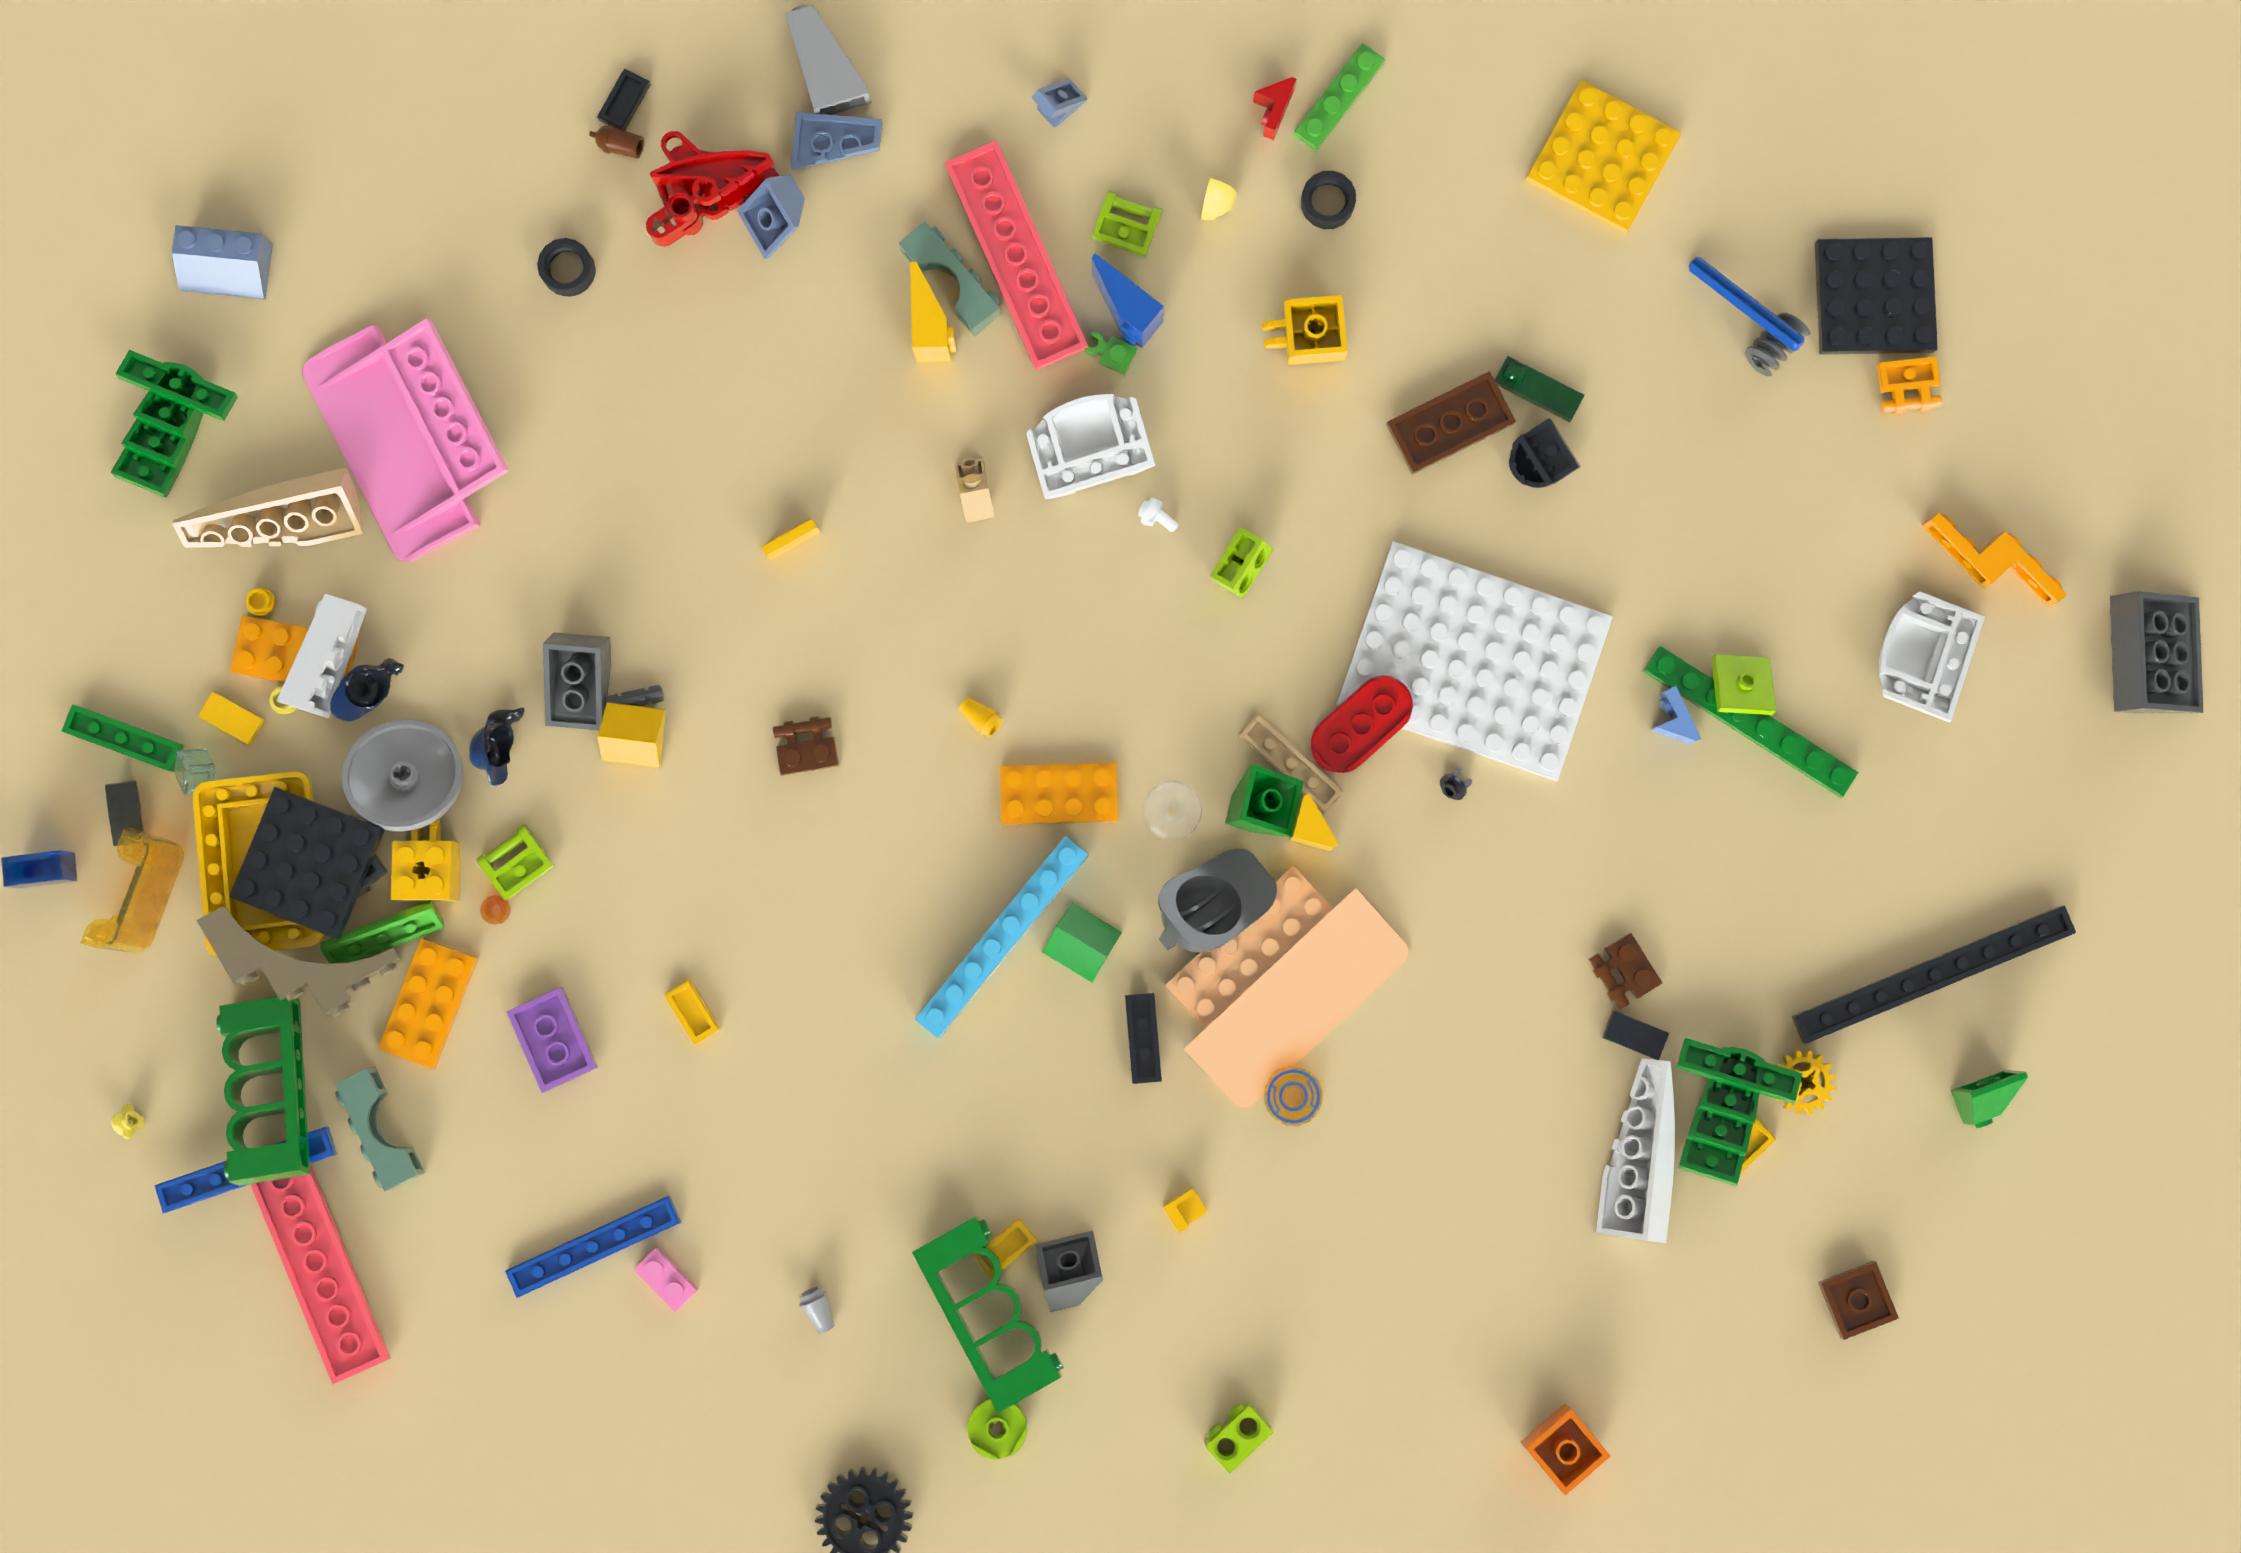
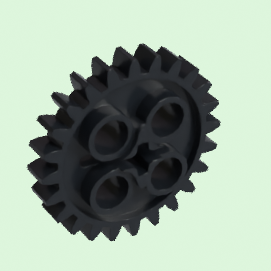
(876, 1492)

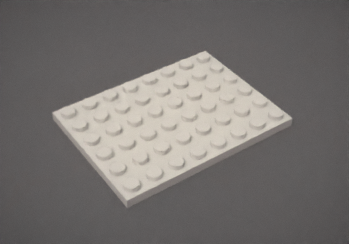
(1481, 658)

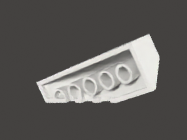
(1641, 1170)

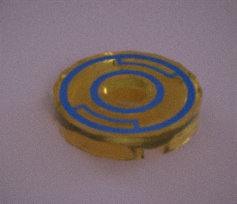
(1293, 1113)

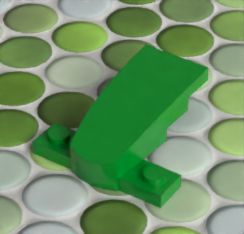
(165, 420)
(1728, 1106)

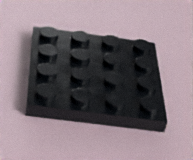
(1876, 296)
(307, 863)

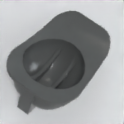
(1215, 901)

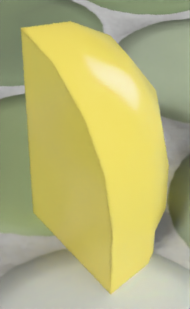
(1218, 199)

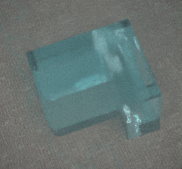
(193, 768)

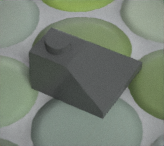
(1069, 1270)

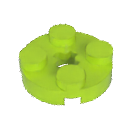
(1002, 1444)

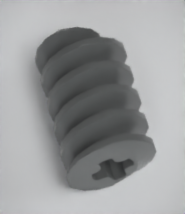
(1768, 348)

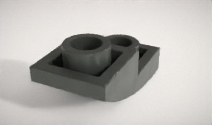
(123, 808)

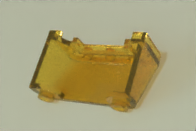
(147, 896)

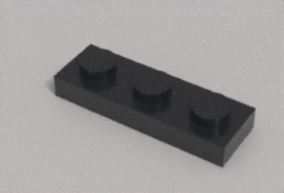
(1143, 1038)

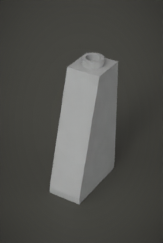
(826, 69)

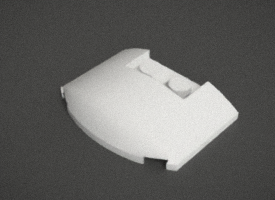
(1089, 444)
(1928, 654)

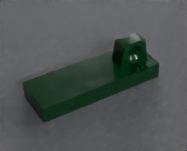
(1539, 389)

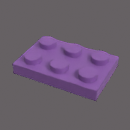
(552, 1039)

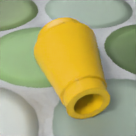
(981, 717)

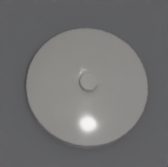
(402, 775)

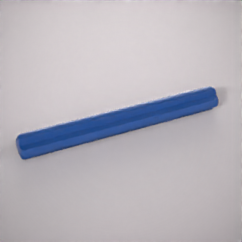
(1746, 303)

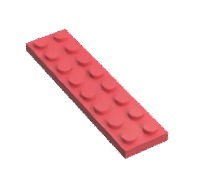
(1016, 255)
(321, 1275)

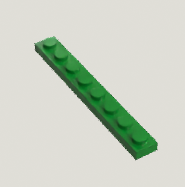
(1758, 728)

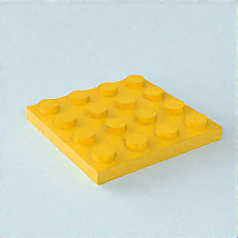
(1603, 156)

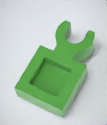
(1114, 355)

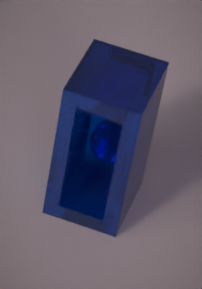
(39, 869)

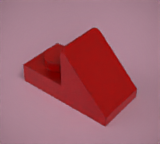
(1276, 100)

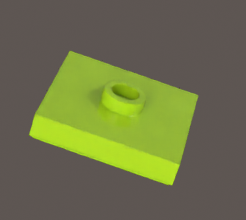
(1743, 684)

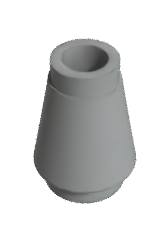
(817, 1308)

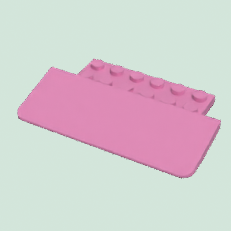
(406, 433)

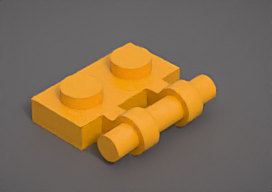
(1907, 375)

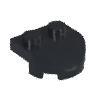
(1542, 456)

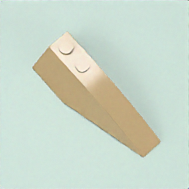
(292, 511)

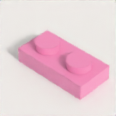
(665, 1279)

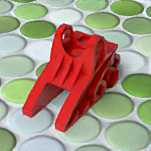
(703, 179)

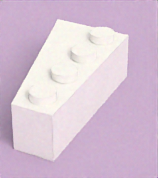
(323, 656)

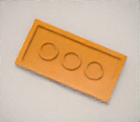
(269, 649)
(1058, 793)
(427, 1003)

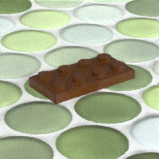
(1451, 422)

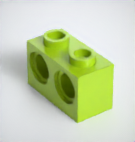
(1241, 562)
(1244, 1442)

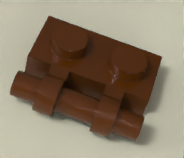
(806, 755)
(1632, 965)

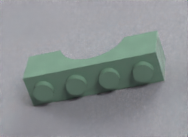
(975, 306)
(361, 1098)

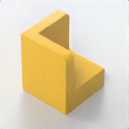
(1185, 1209)

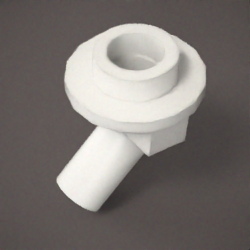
(1152, 511)

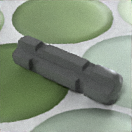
(638, 697)

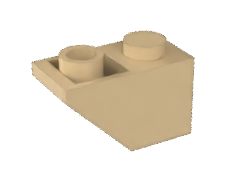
(974, 489)

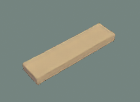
(1290, 761)

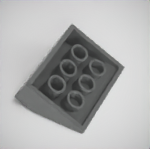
(2156, 653)

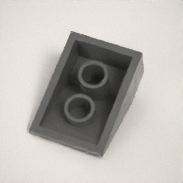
(576, 680)

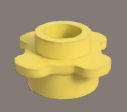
(120, 1122)

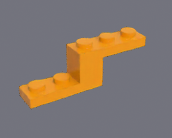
(1994, 559)

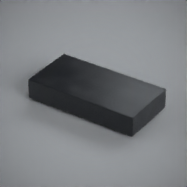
(624, 100)
(1635, 1035)

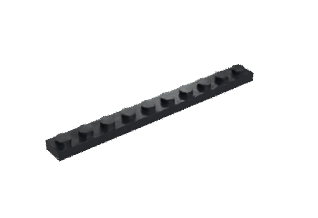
(1933, 974)

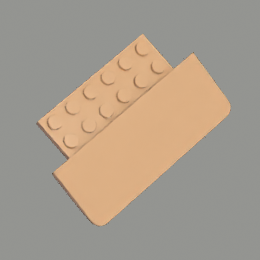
(1283, 984)

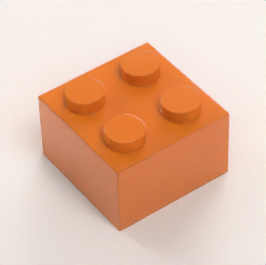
(1565, 1449)

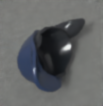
(363, 689)
(492, 744)

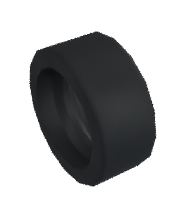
(1328, 178)
(557, 247)

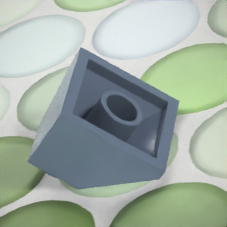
(773, 212)

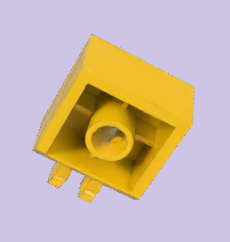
(1303, 346)
(412, 856)

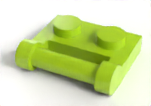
(1123, 232)
(521, 869)

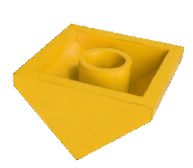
(632, 734)
(1311, 827)

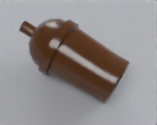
(618, 141)

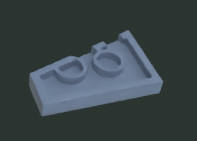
(832, 138)

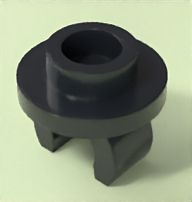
(1453, 786)

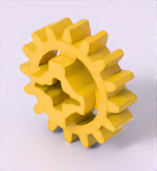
(1810, 1071)

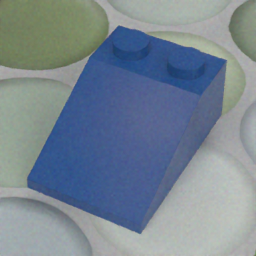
(1132, 308)

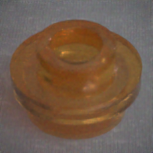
(486, 910)

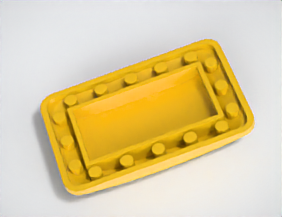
(225, 825)

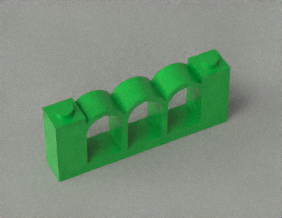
(238, 1024)
(1023, 1379)

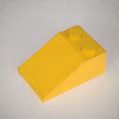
(931, 334)

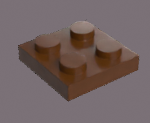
(1858, 1300)

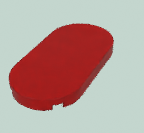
(1361, 724)

